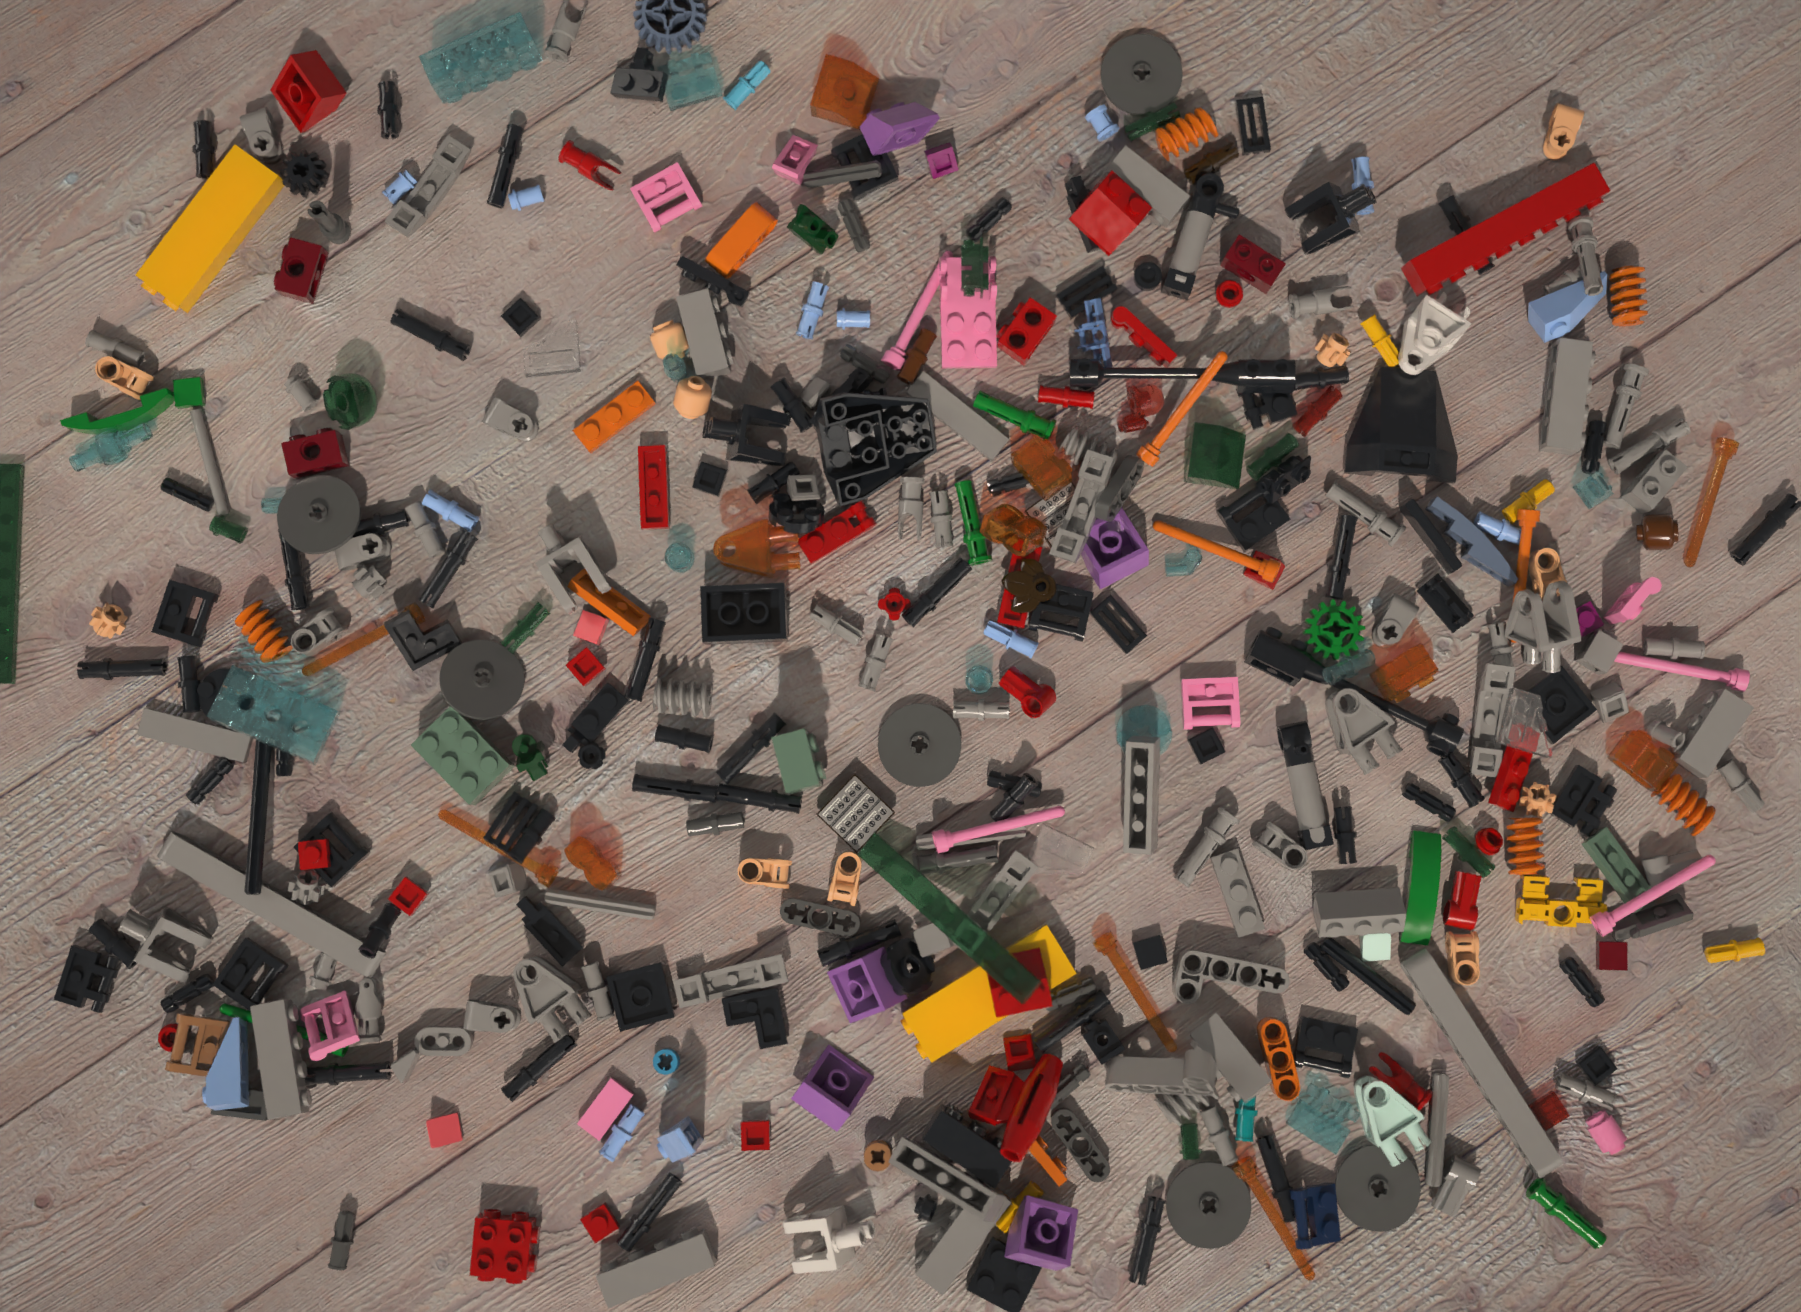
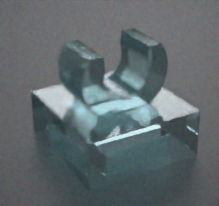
(1593, 490)

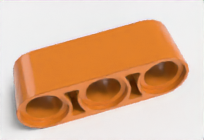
(741, 240)
(1287, 1069)

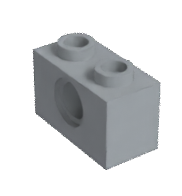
(1654, 481)

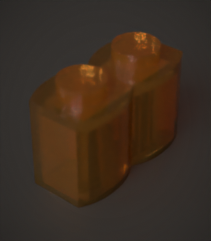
(1041, 467)
(1014, 530)
(1643, 760)
(587, 856)

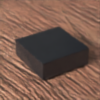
(520, 317)
(710, 479)
(1206, 746)
(1149, 952)
(1596, 1065)

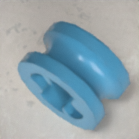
(675, 1063)

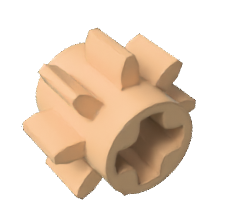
(1332, 350)
(108, 620)
(1537, 799)

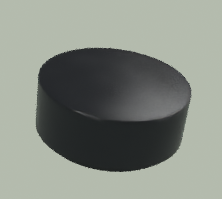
(1147, 276)

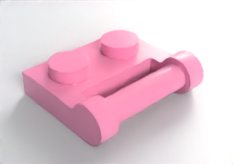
(661, 189)
(1629, 603)
(1206, 693)
(338, 1023)

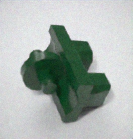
(812, 230)
(530, 756)

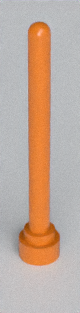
(1151, 451)
(1527, 520)
(1266, 568)

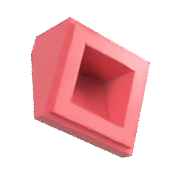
(591, 627)
(444, 1130)

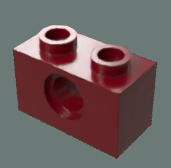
(1252, 264)
(302, 286)
(331, 455)

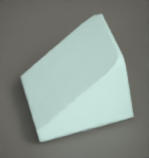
(1375, 947)

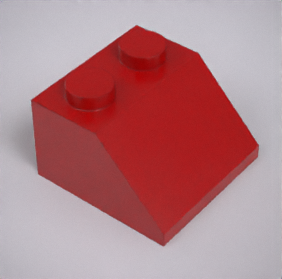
(307, 89)
(1110, 212)
(1006, 1004)

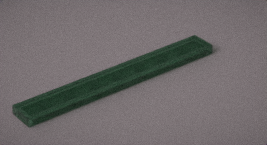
(10, 550)
(950, 918)

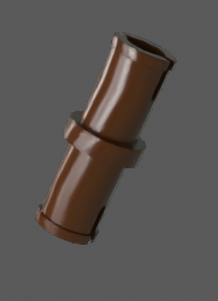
(916, 356)

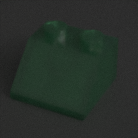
(1214, 456)

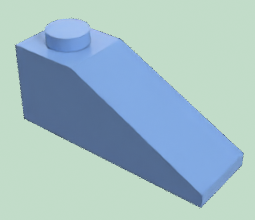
(1562, 310)
(228, 1077)
(679, 1140)

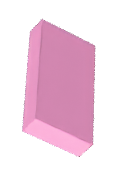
(605, 1108)

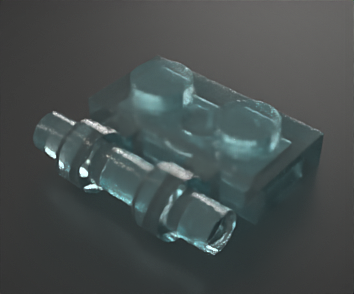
(692, 87)
(1318, 1126)

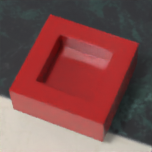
(585, 666)
(314, 854)
(408, 896)
(755, 1135)
(600, 1222)

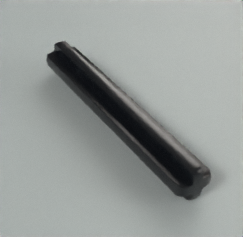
(1368, 975)

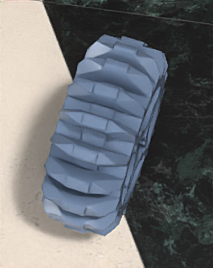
(691, 19)

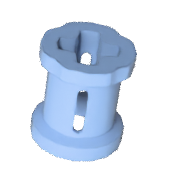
(1102, 122)

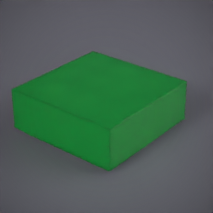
(189, 392)

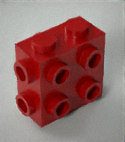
(504, 1246)

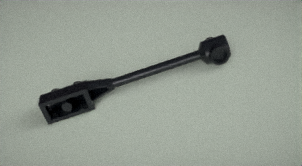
(1246, 374)
(1292, 662)

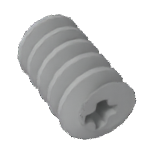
(1078, 446)
(682, 697)
(1181, 1104)

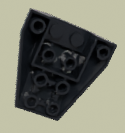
(1403, 429)
(871, 441)

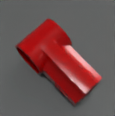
(1034, 698)
(1462, 908)

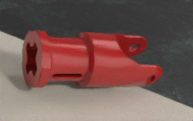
(586, 163)
(1402, 1082)

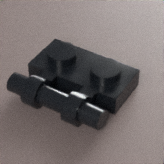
(1275, 405)
(1576, 795)
(78, 977)

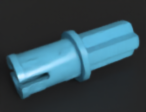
(747, 85)

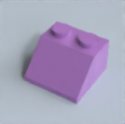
(897, 127)
(1114, 550)
(864, 986)
(832, 1088)
(1042, 1234)

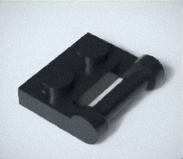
(864, 154)
(1258, 523)
(1066, 602)
(176, 610)
(339, 864)
(242, 970)
(1326, 1037)

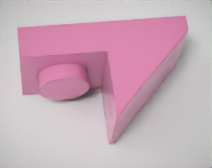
(794, 159)

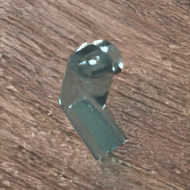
(1187, 565)

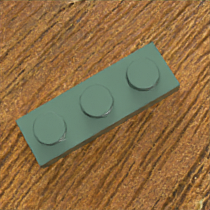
(1615, 865)

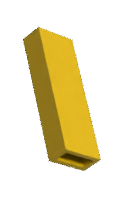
(210, 230)
(966, 1005)

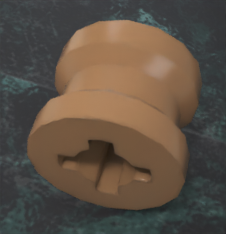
(876, 1151)

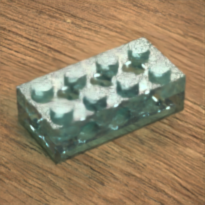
(478, 52)
(270, 696)

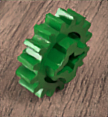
(1333, 616)

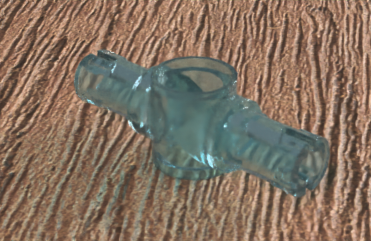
(110, 447)

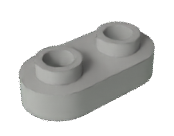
(444, 1041)

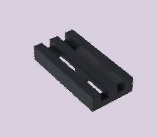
(1255, 148)
(1106, 279)
(1102, 607)
(523, 802)

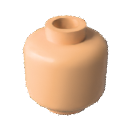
(669, 339)
(692, 397)

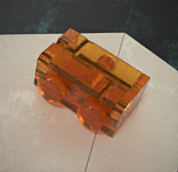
(1403, 673)

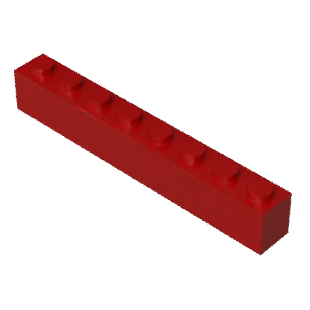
(1506, 229)

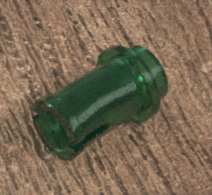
(228, 529)
(1189, 1140)

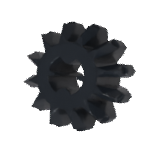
(314, 170)

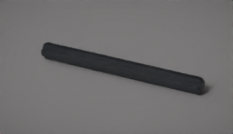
(258, 819)

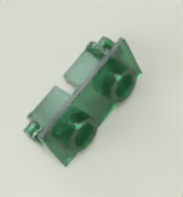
(974, 279)

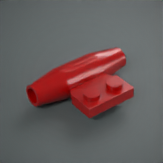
(1018, 1103)

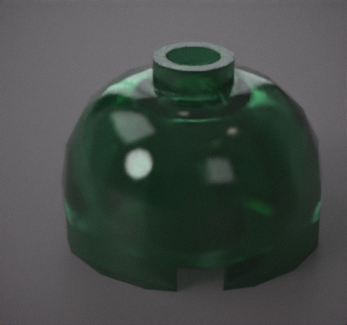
(350, 400)

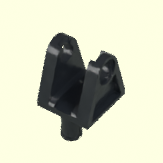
(1345, 206)
(734, 432)

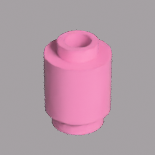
(1606, 1132)

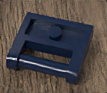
(1321, 1215)

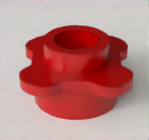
(894, 596)

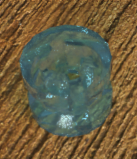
(674, 555)
(976, 683)

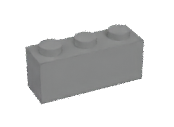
(1154, 187)
(704, 334)
(1711, 732)
(1359, 912)
(1232, 1059)

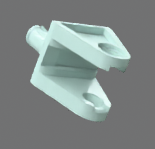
(1388, 1116)

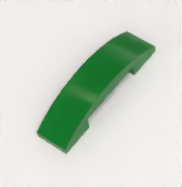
(152, 406)
(1422, 887)

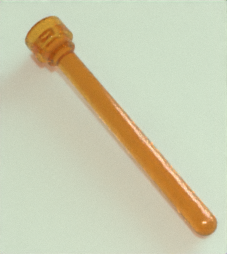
(1725, 449)
(357, 644)
(544, 872)
(1107, 946)
(1246, 1170)

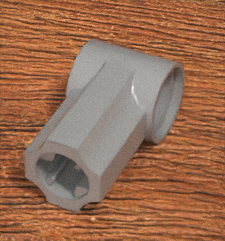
(1664, 866)
(1458, 1180)

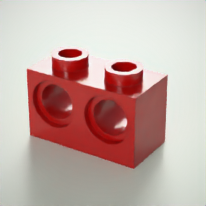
(1030, 333)

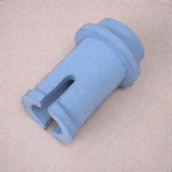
(400, 187)
(525, 197)
(853, 318)

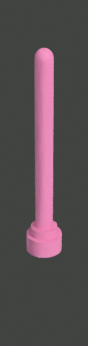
(895, 356)
(1737, 679)
(944, 839)
(1606, 921)

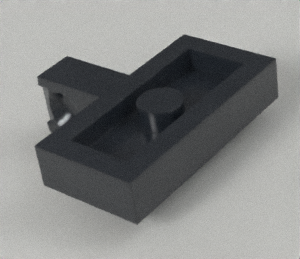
(640, 79)

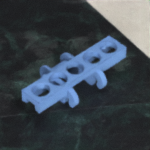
(1091, 325)

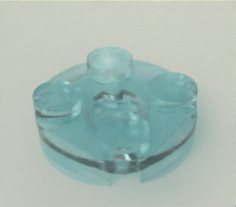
(1137, 718)

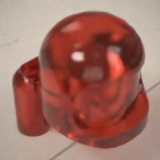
(1142, 403)

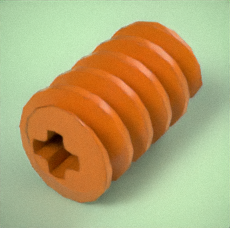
(1184, 132)
(1627, 296)
(261, 633)
(1686, 803)
(1525, 846)

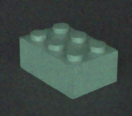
(462, 755)
(797, 761)

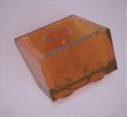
(843, 92)

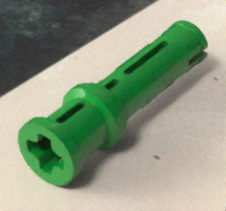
(1026, 420)
(975, 540)
(1556, 1205)

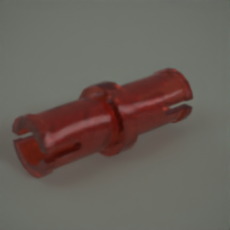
(1317, 410)

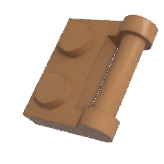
(206, 1044)

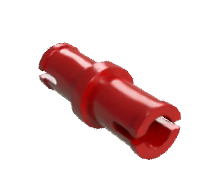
(1066, 397)

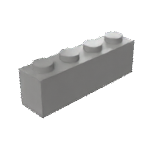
(1566, 396)
(1141, 795)
(280, 1059)
(947, 1179)
(954, 1246)
(656, 1267)

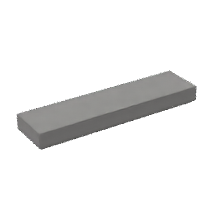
(959, 417)
(194, 735)

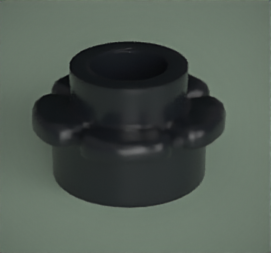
(586, 761)
(926, 1208)

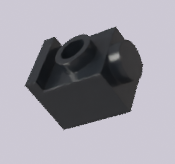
(1110, 1048)

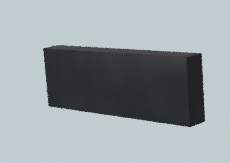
(1430, 536)

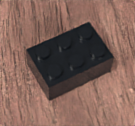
(744, 613)
(966, 1144)

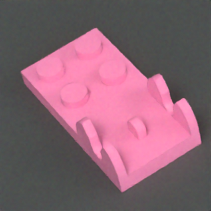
(967, 322)

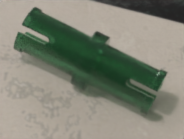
(1152, 121)
(1272, 456)
(525, 627)
(1468, 852)

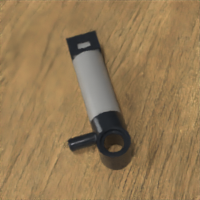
(1194, 236)
(1296, 746)

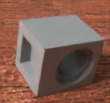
(1599, 651)

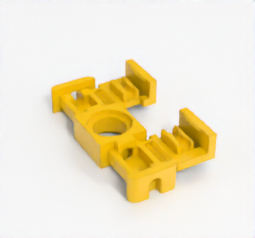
(1536, 909)

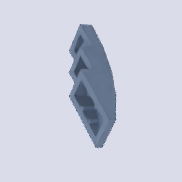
(1478, 547)

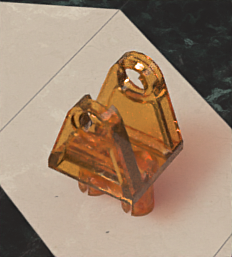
(755, 550)

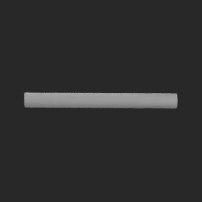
(209, 462)

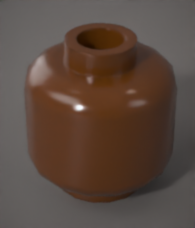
(1657, 532)

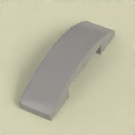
(431, 188)
(1081, 512)
(1489, 711)
(1002, 891)
(730, 980)

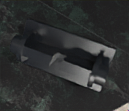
(1293, 470)
(1445, 603)

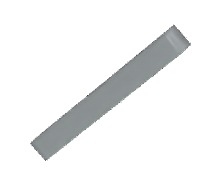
(269, 904)
(1481, 1063)

